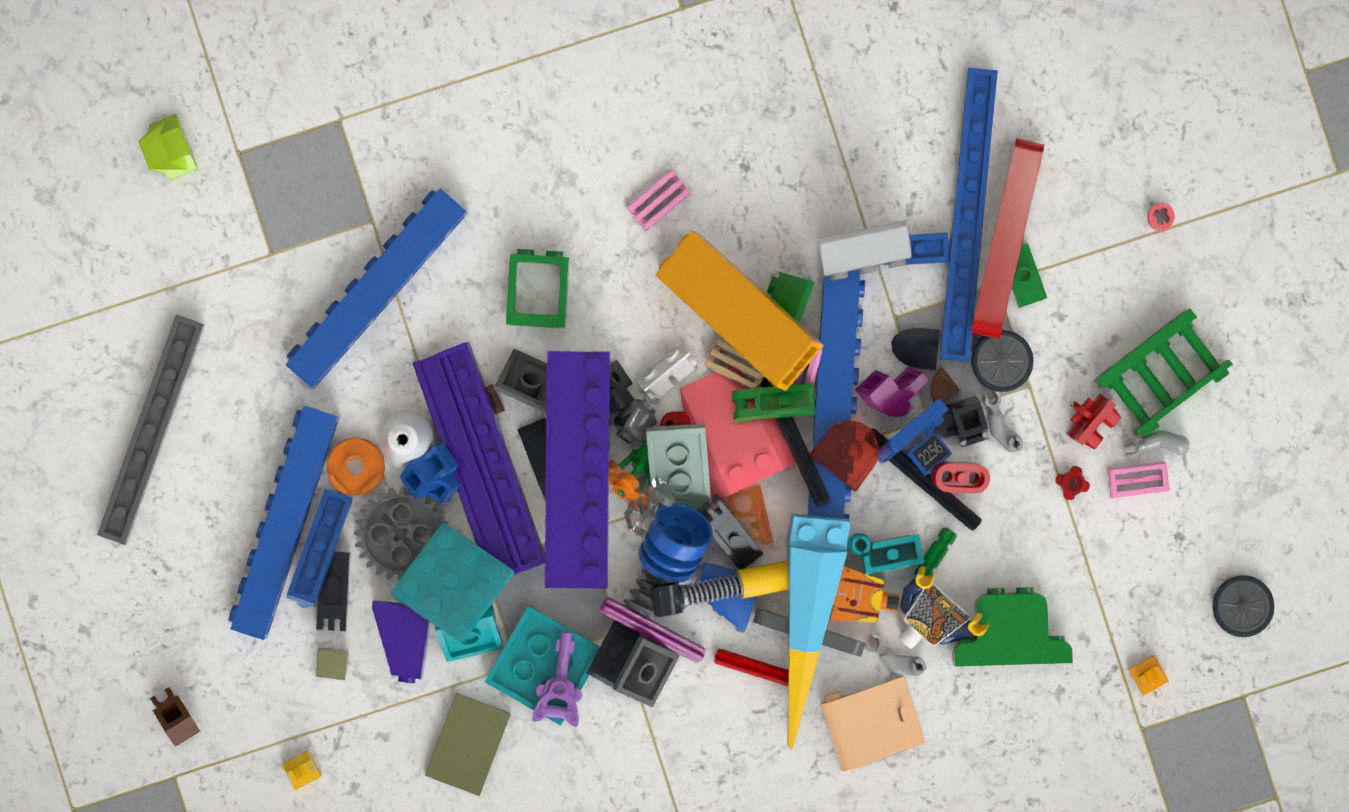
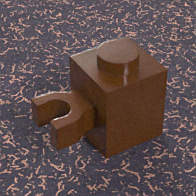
(174, 718)

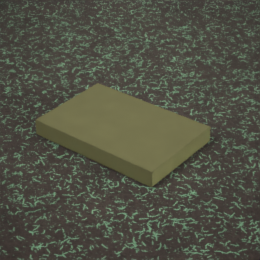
(467, 744)

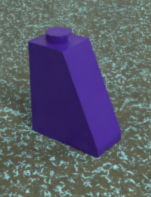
(403, 639)

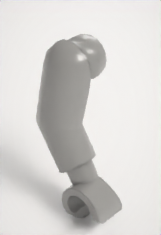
(999, 430)
(1162, 439)
(898, 664)

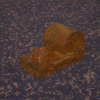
(761, 527)

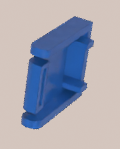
(925, 422)

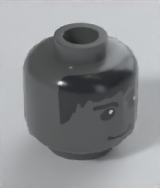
(633, 420)

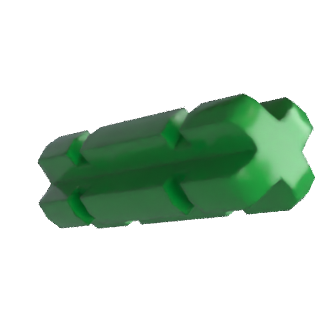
(937, 551)

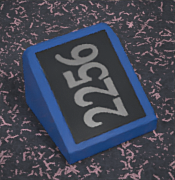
(929, 453)

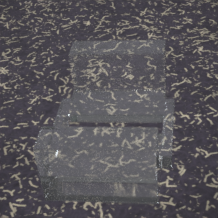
(655, 492)

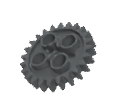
(382, 552)

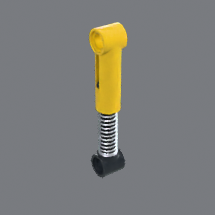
(749, 582)

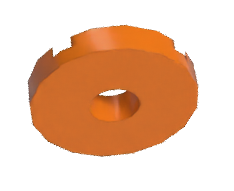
(338, 470)

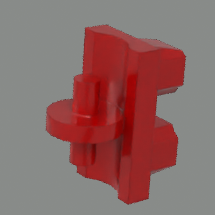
(1089, 417)

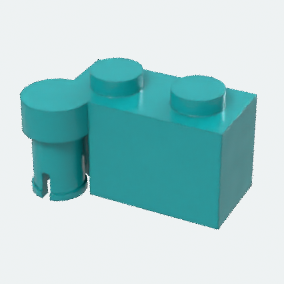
(886, 553)

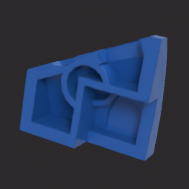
(733, 609)

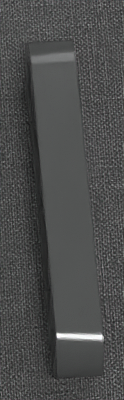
(830, 638)

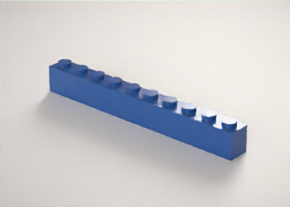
(836, 376)

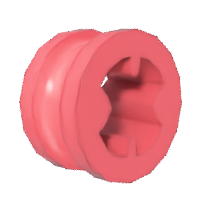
(1169, 214)

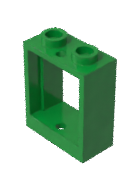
(537, 320)

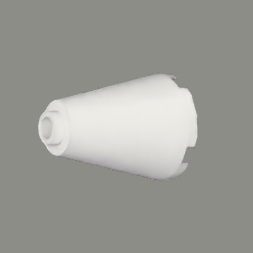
(420, 436)

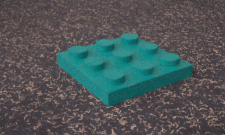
(452, 582)
(532, 660)

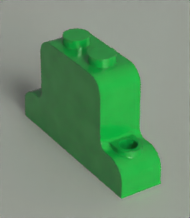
(1014, 634)

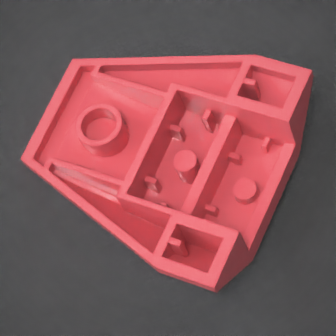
(736, 451)

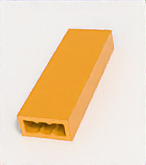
(738, 310)

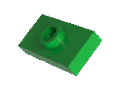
(1027, 282)

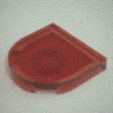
(847, 452)

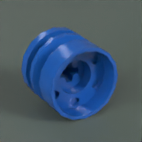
(675, 542)

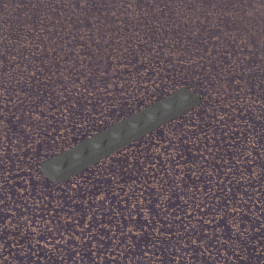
(151, 429)

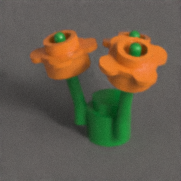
(626, 484)

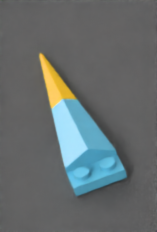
(814, 570)

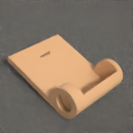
(868, 723)

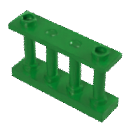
(1160, 344)

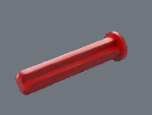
(752, 666)

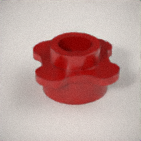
(1080, 484)

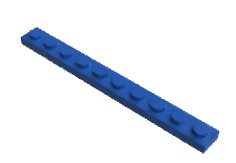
(968, 214)

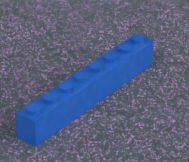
(376, 288)
(284, 522)

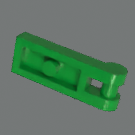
(773, 402)

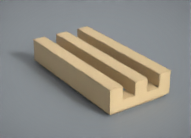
(715, 354)

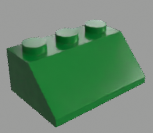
(791, 293)

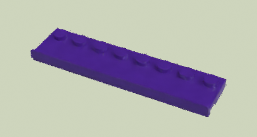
(485, 469)
(577, 469)

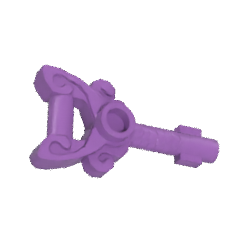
(559, 687)

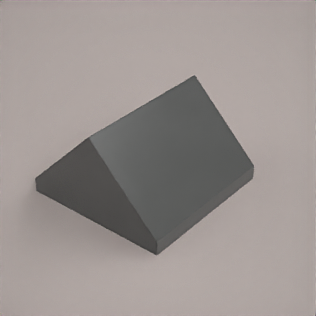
(524, 380)
(645, 671)

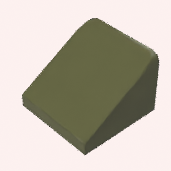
(332, 663)

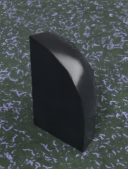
(917, 347)

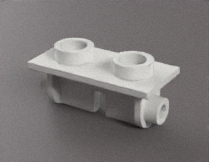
(655, 378)

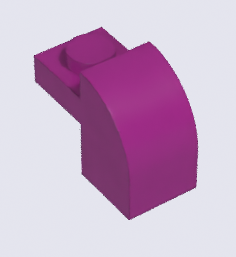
(891, 395)

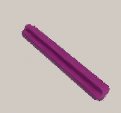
(652, 630)

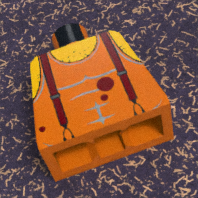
(861, 597)

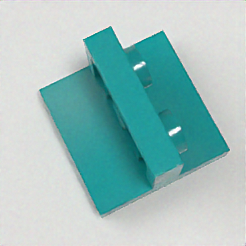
(482, 639)

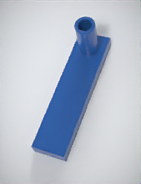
(319, 548)

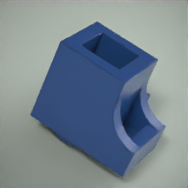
(432, 475)

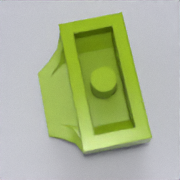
(168, 148)

